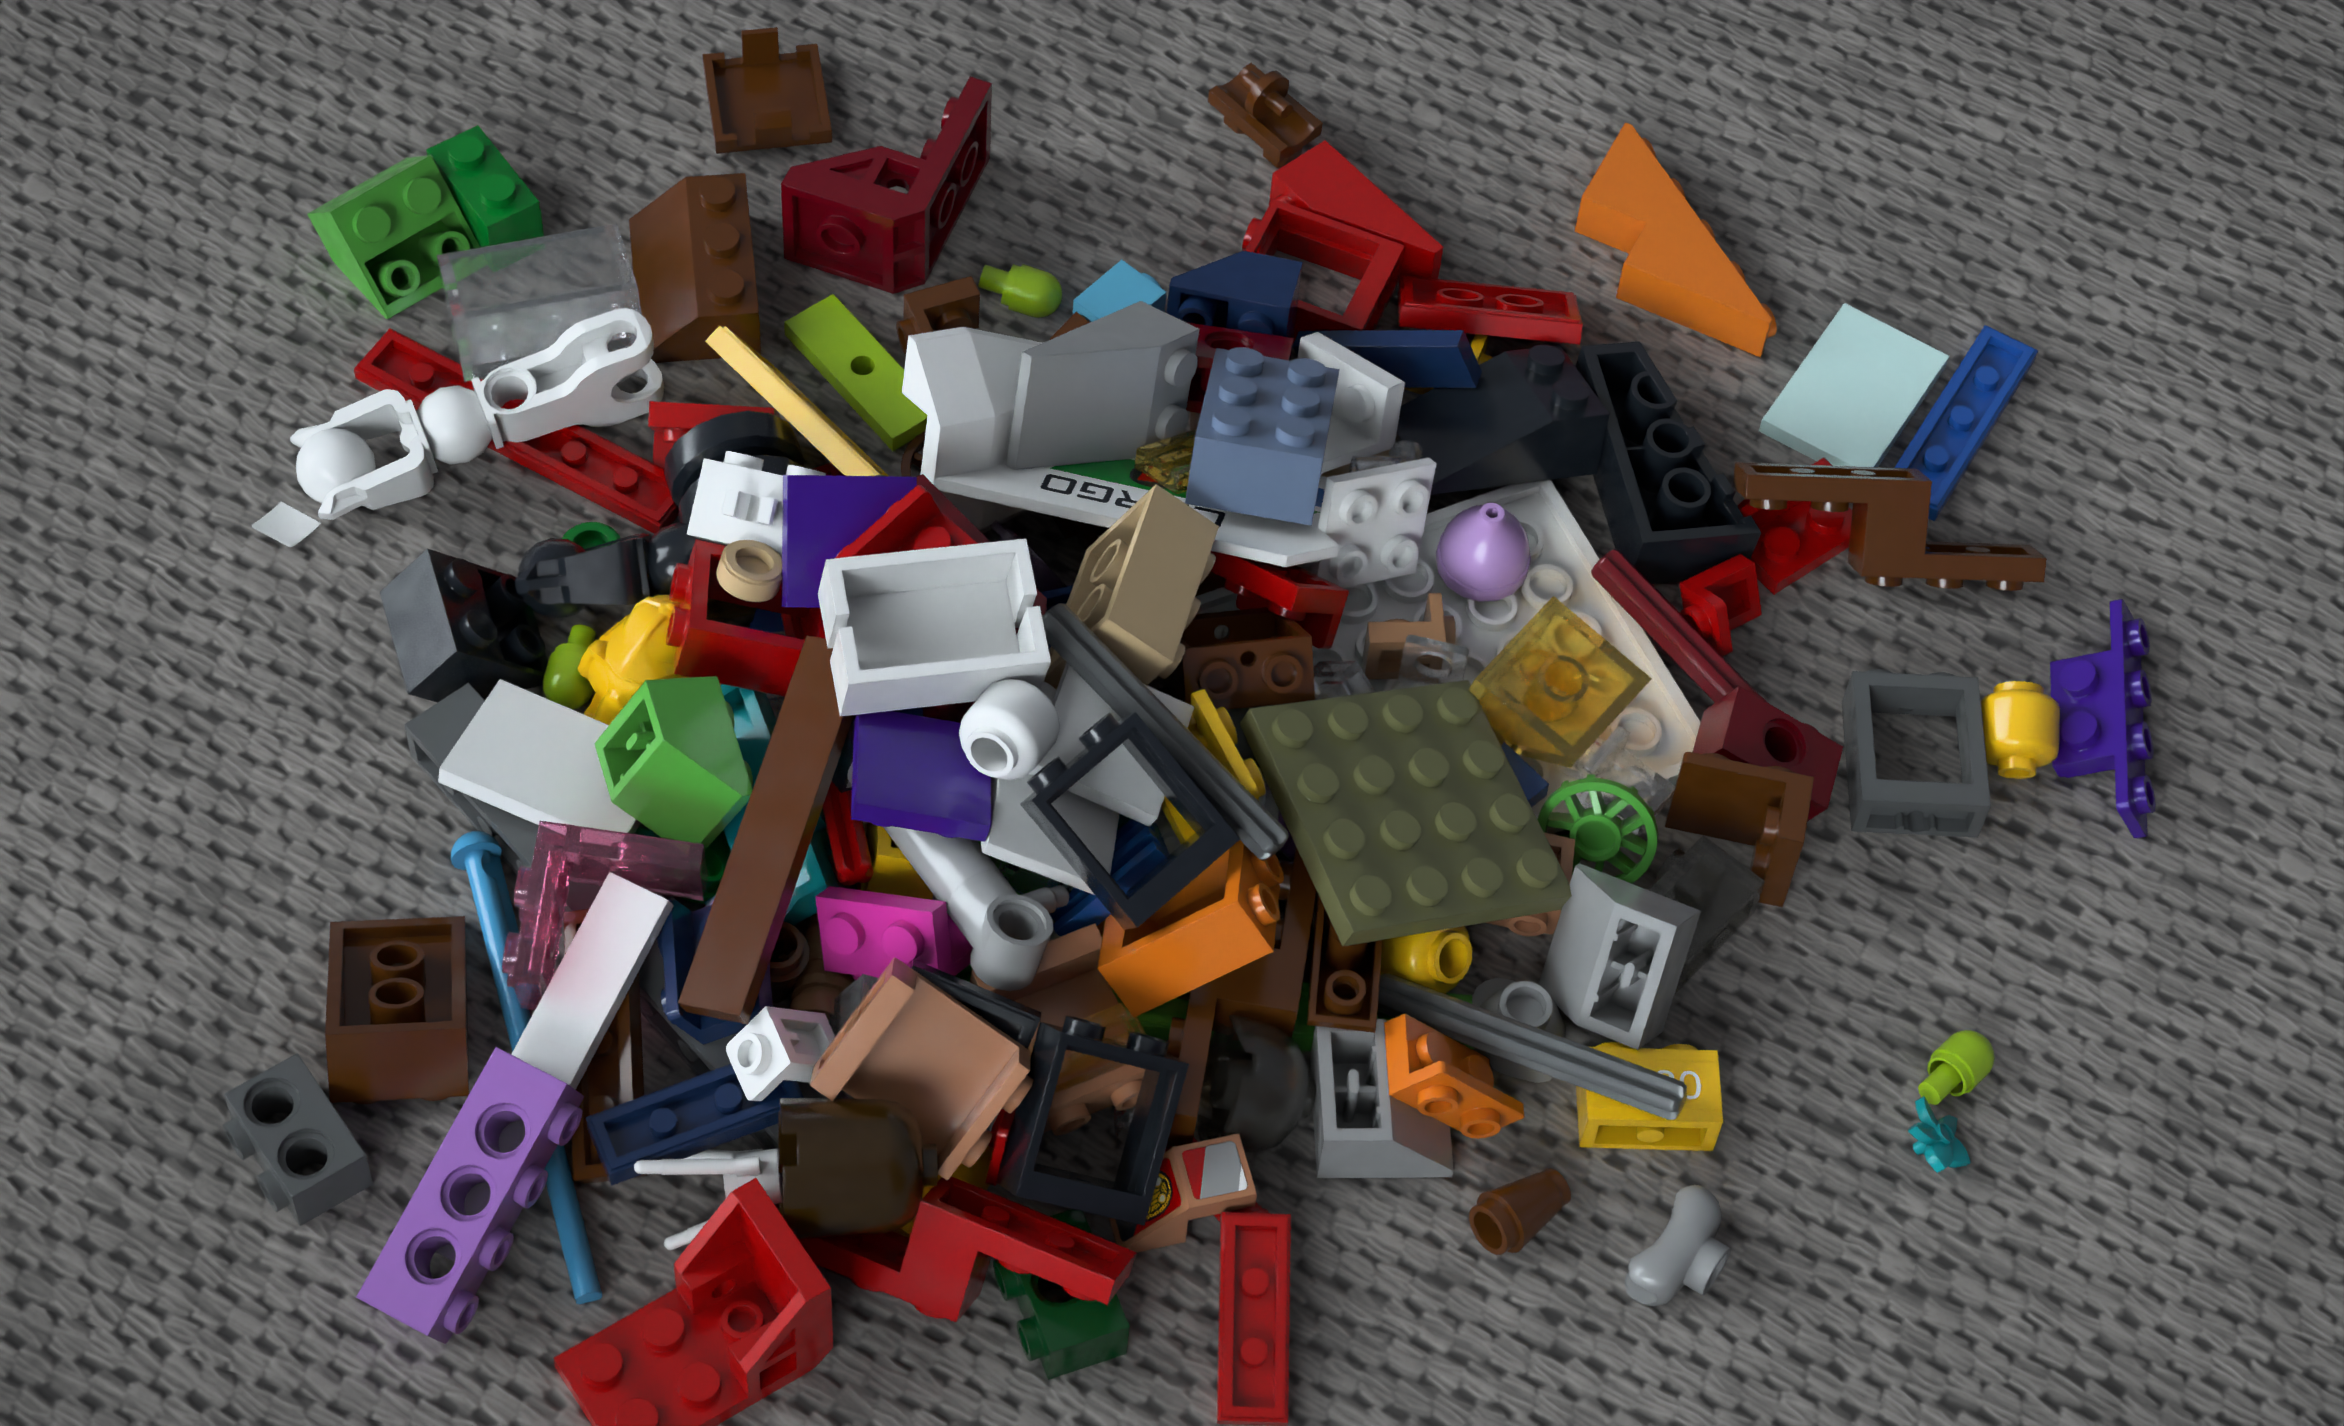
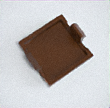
(766, 95)

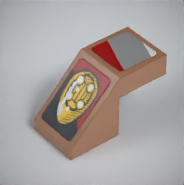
(1191, 1184)

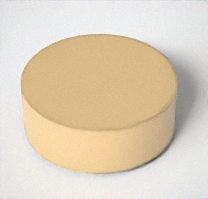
(750, 570)

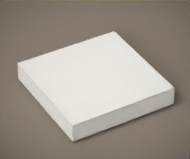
(1118, 779)

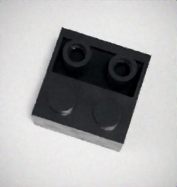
(461, 627)

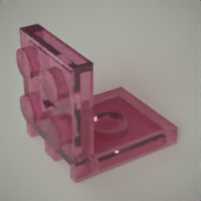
(586, 856)

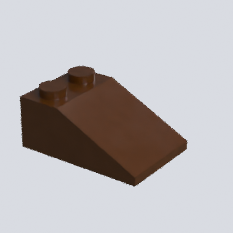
(397, 1010)

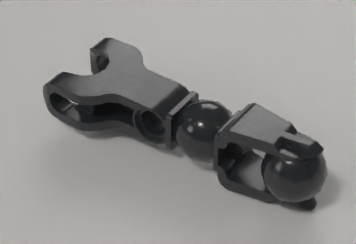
(564, 578)

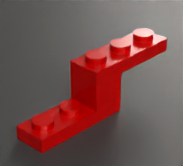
(953, 1244)

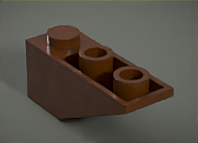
(1342, 978)

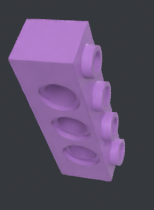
(436, 1212)

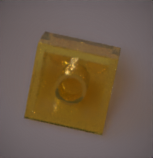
(1556, 687)

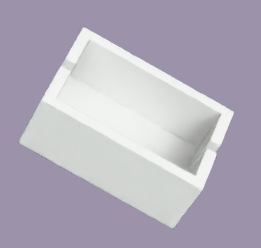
(931, 625)

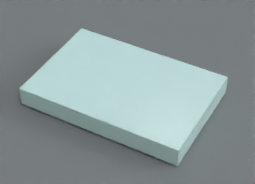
(1854, 391)

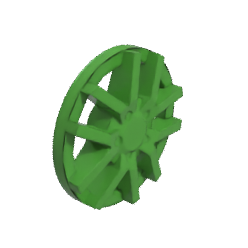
(1598, 828)

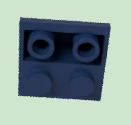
(1240, 294)

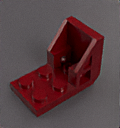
(855, 227)

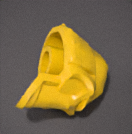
(628, 656)

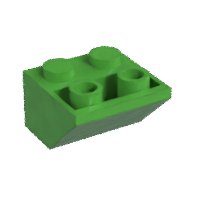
(391, 232)
(676, 759)

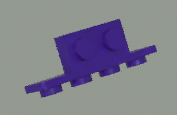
(2103, 716)

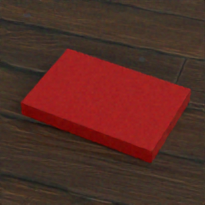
(1489, 309)

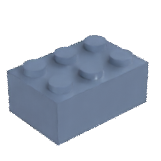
(1262, 435)

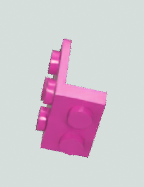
(869, 929)

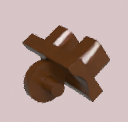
(1266, 113)

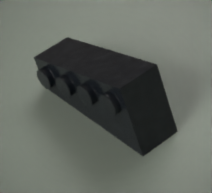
(1652, 477)

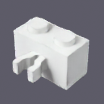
(740, 501)

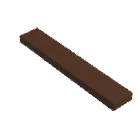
(770, 844)

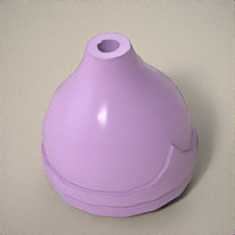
(1483, 553)

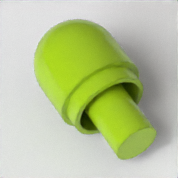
(1024, 289)
(562, 679)
(1962, 1057)

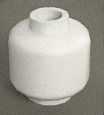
(1009, 729)

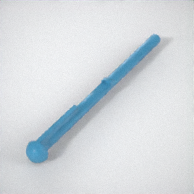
(480, 856)

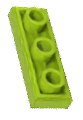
(857, 369)

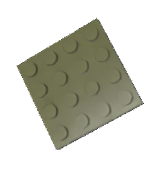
(1405, 811)

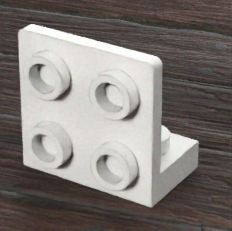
(1364, 402)

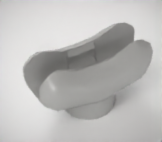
(1682, 1253)

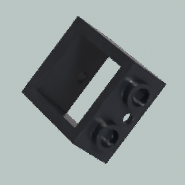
(1178, 869)
(1147, 1136)

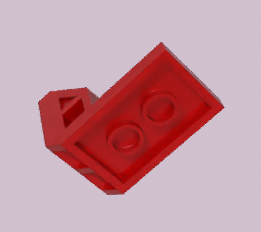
(731, 1332)

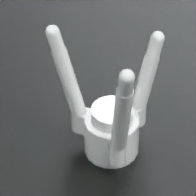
(737, 1170)

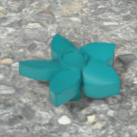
(1937, 1139)

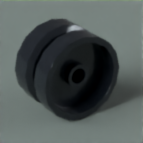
(740, 432)

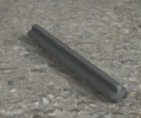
(1127, 695)
(1533, 1047)

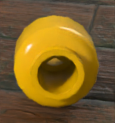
(2020, 728)
(1429, 958)

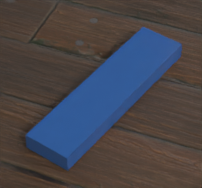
(1967, 412)

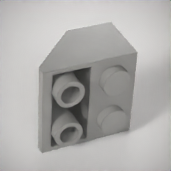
(1617, 956)
(1358, 1123)

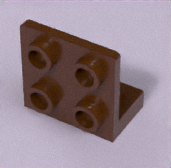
(1747, 807)

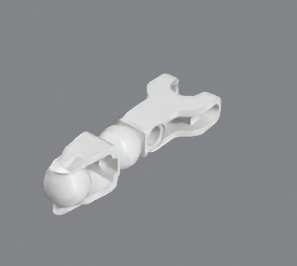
(560, 386)

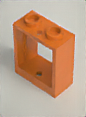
(1198, 935)

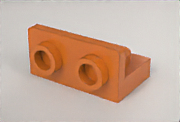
(1445, 1079)

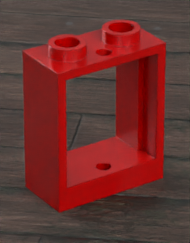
(1335, 247)
(731, 652)

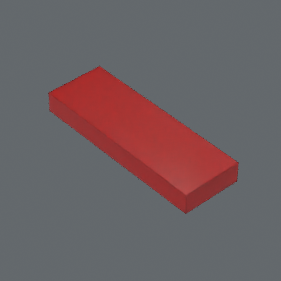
(1253, 1319)

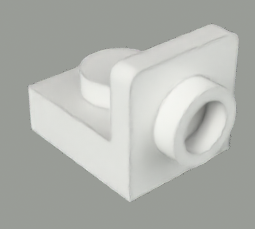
(777, 1048)

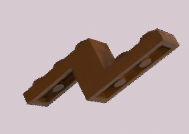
(1889, 525)
(1259, 990)

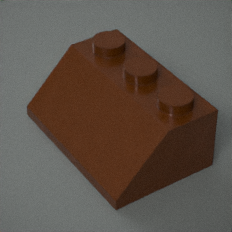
(696, 266)

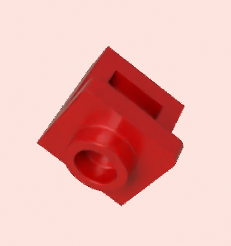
(1722, 600)

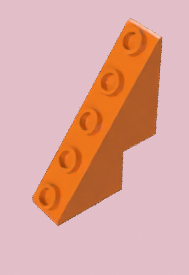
(1672, 252)

